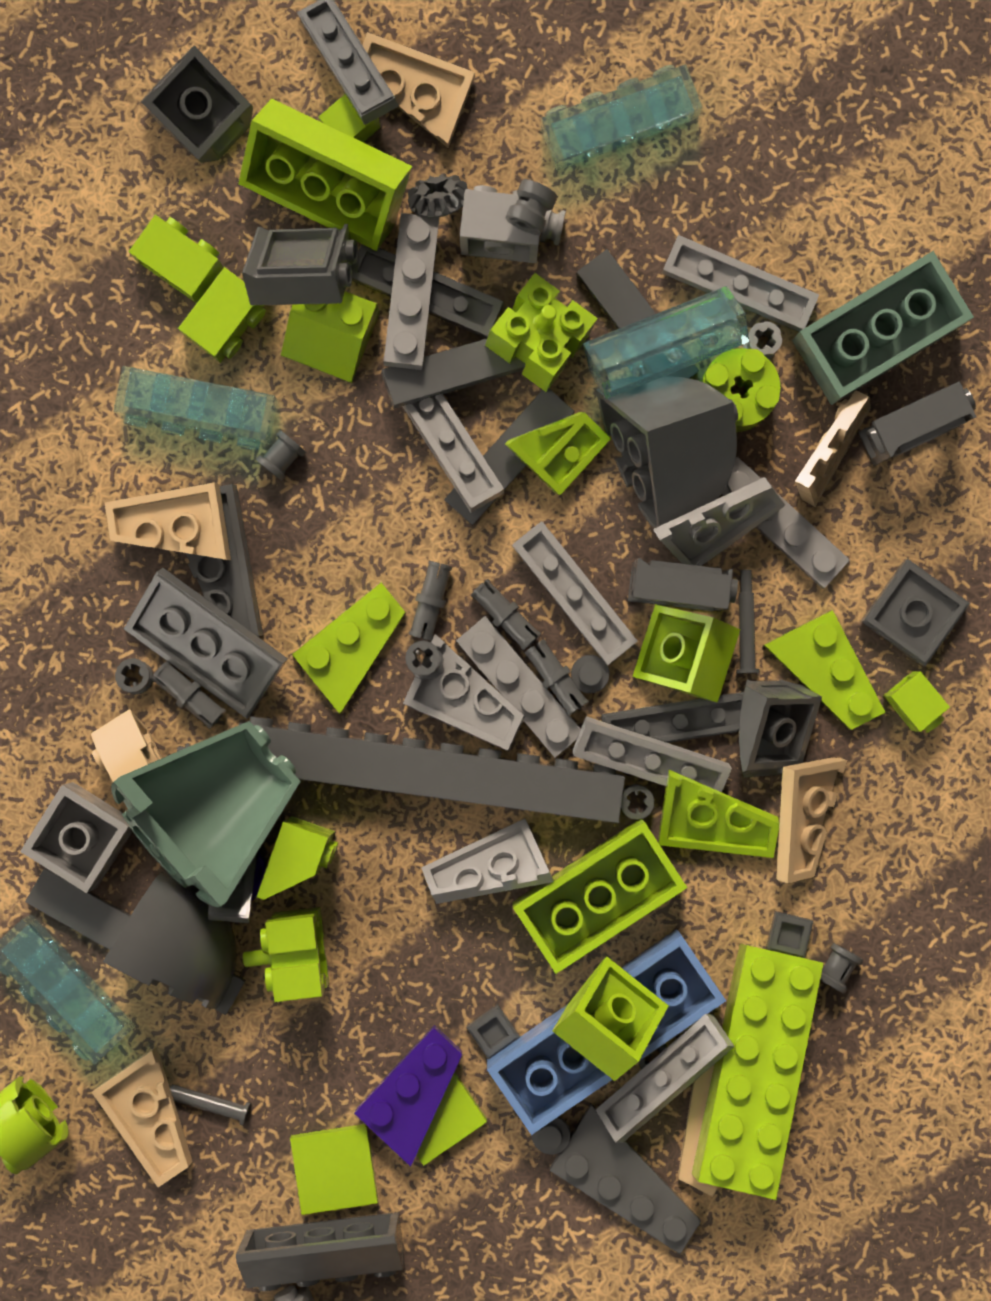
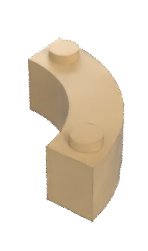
(124, 745)

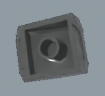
(199, 107)
(775, 726)

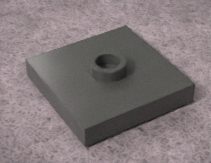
(915, 612)

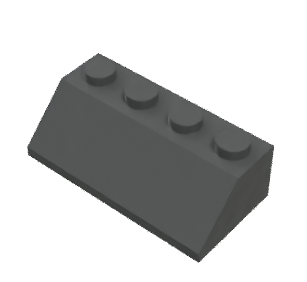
(321, 1251)

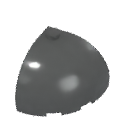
(673, 444)
(176, 944)

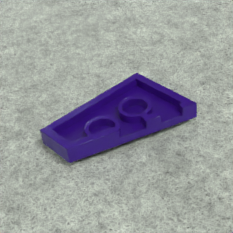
(410, 1094)

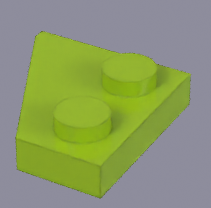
(560, 449)

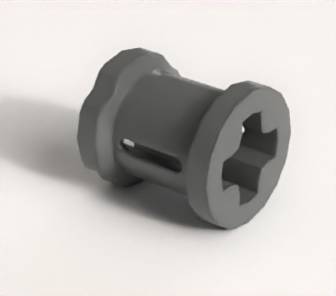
(281, 455)
(413, 662)
(839, 967)

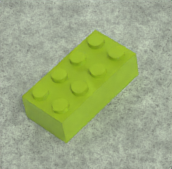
(323, 173)
(599, 895)

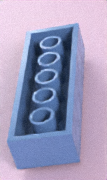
(548, 1076)

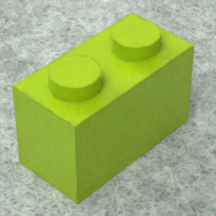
(176, 258)
(222, 317)

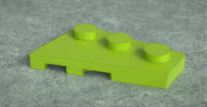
(349, 645)
(828, 666)
(714, 821)

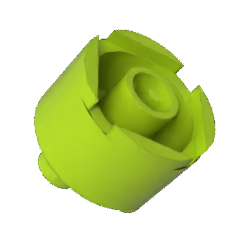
(749, 370)
(27, 1125)

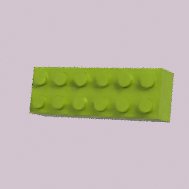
(758, 1079)

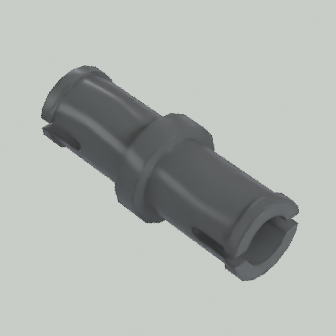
(430, 600)
(505, 614)
(556, 677)
(188, 695)

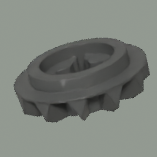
(437, 196)

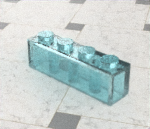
(621, 116)
(666, 342)
(195, 406)
(62, 990)

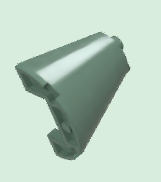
(208, 807)

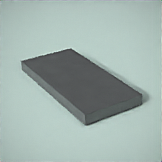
(205, 643)

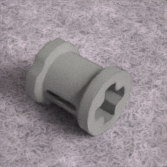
(769, 330)

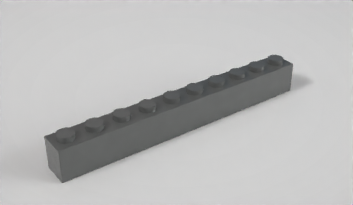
(447, 771)

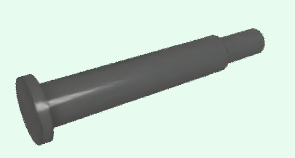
(747, 625)
(210, 1103)

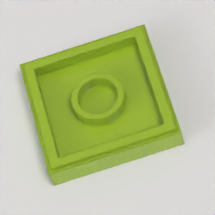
(454, 1120)
(334, 1169)

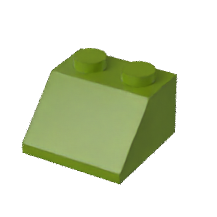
(330, 335)
(686, 652)
(297, 855)
(611, 1019)

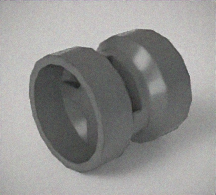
(531, 207)

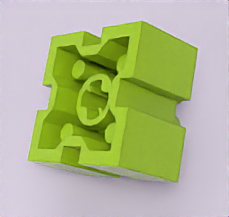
(540, 332)
(296, 955)

